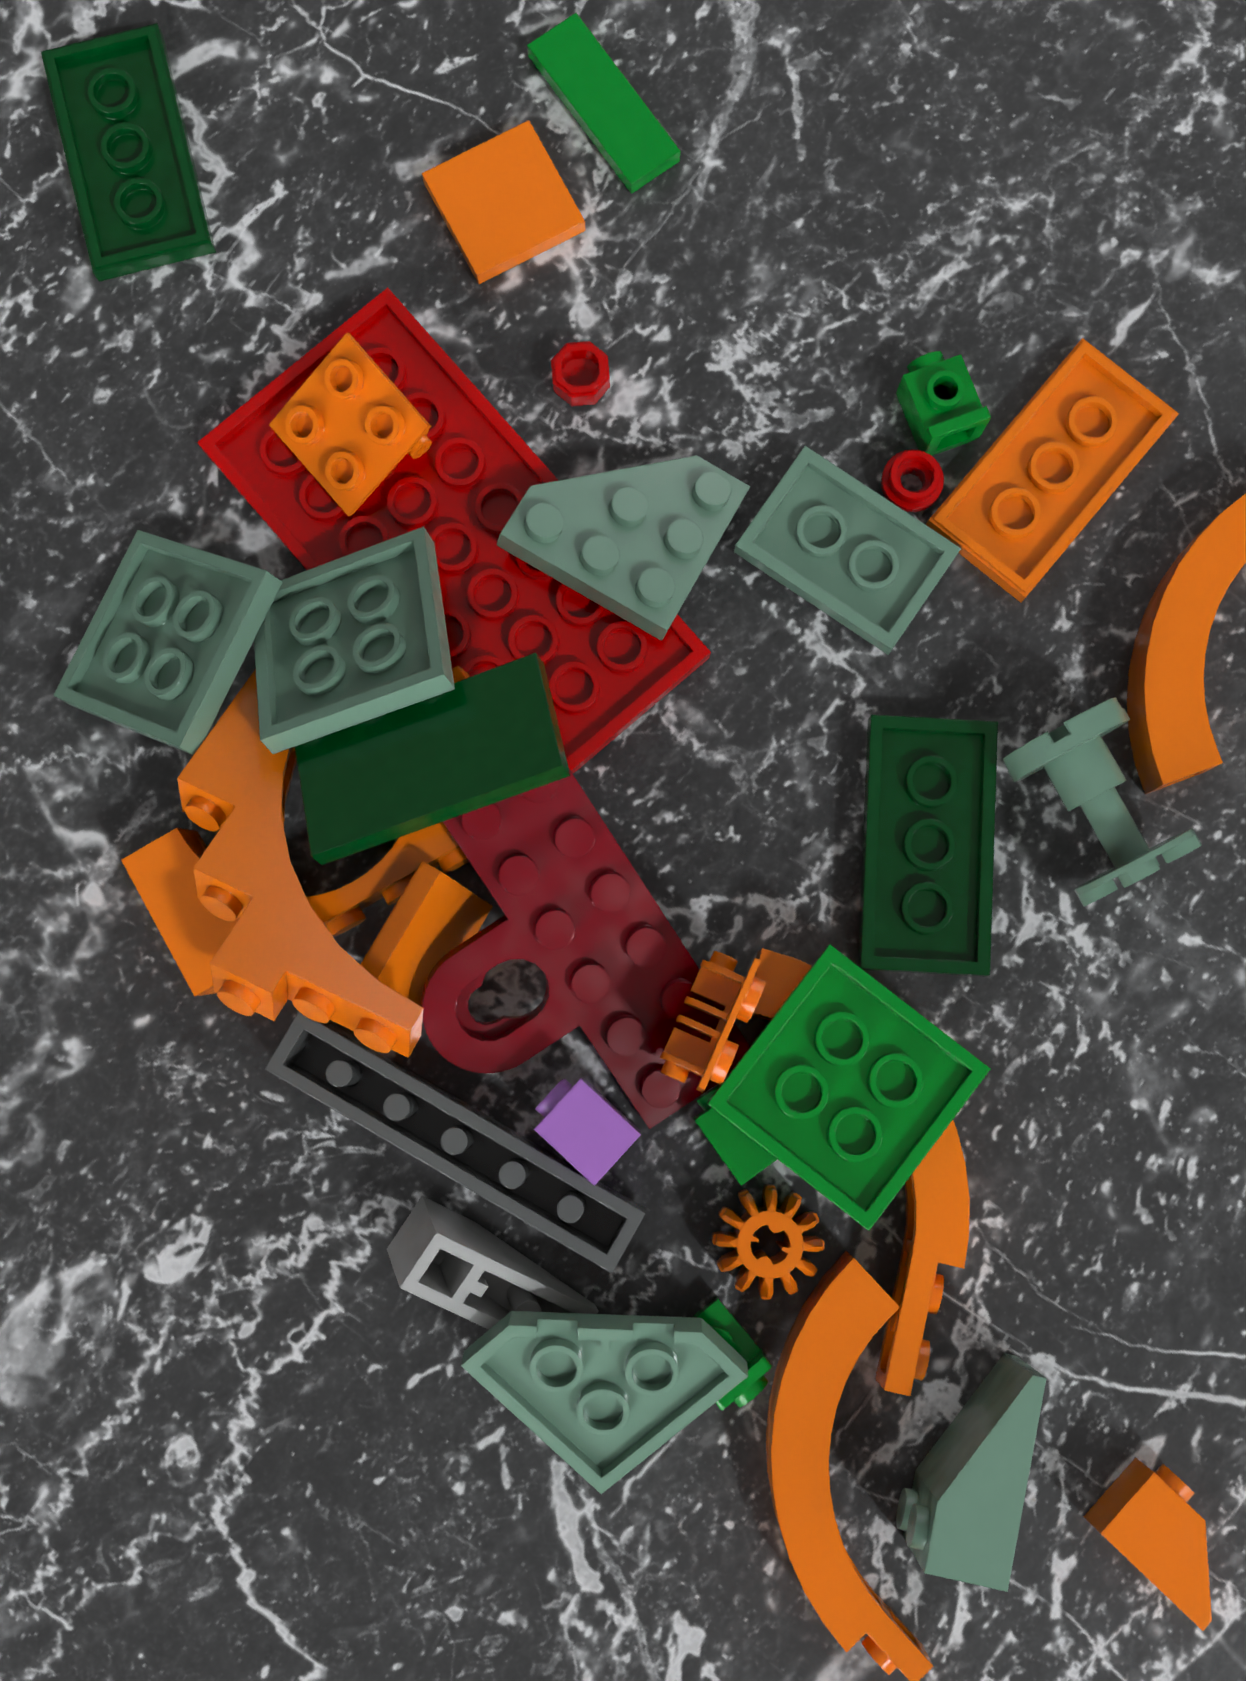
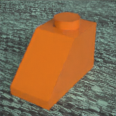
(1159, 1534)

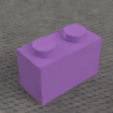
(585, 1128)

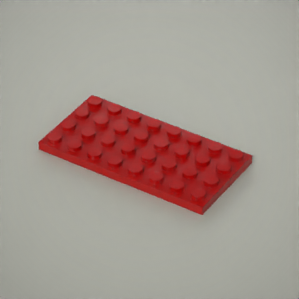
(463, 494)

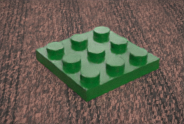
(848, 1087)

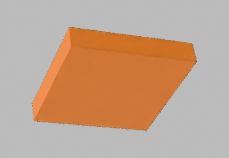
(504, 202)
(422, 928)

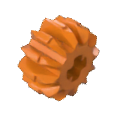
(757, 1262)

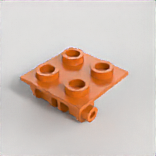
(351, 425)
(739, 997)

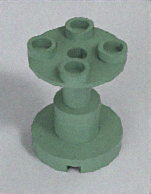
(1087, 777)

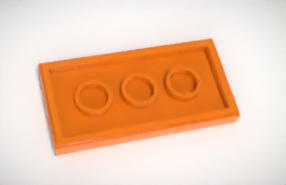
(1052, 469)

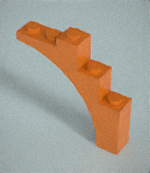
(246, 873)

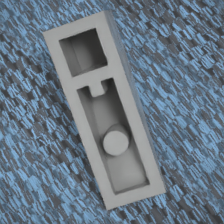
(473, 1270)

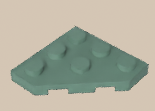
(628, 534)
(604, 1384)

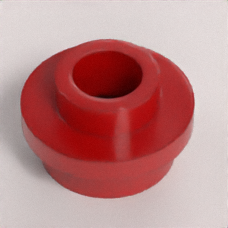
(918, 464)

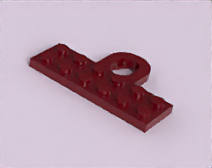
(592, 932)

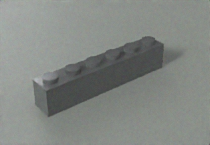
(457, 1140)

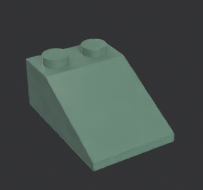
(974, 1481)

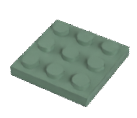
(168, 640)
(352, 642)

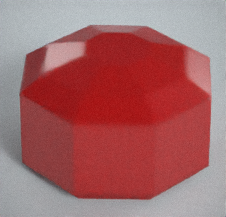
(580, 373)

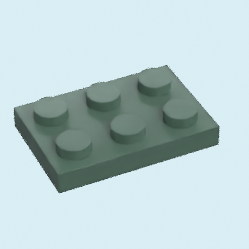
(846, 550)

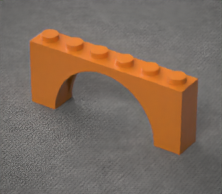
(194, 935)

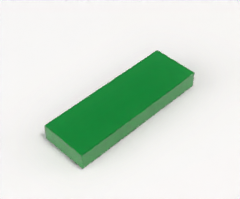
(603, 103)

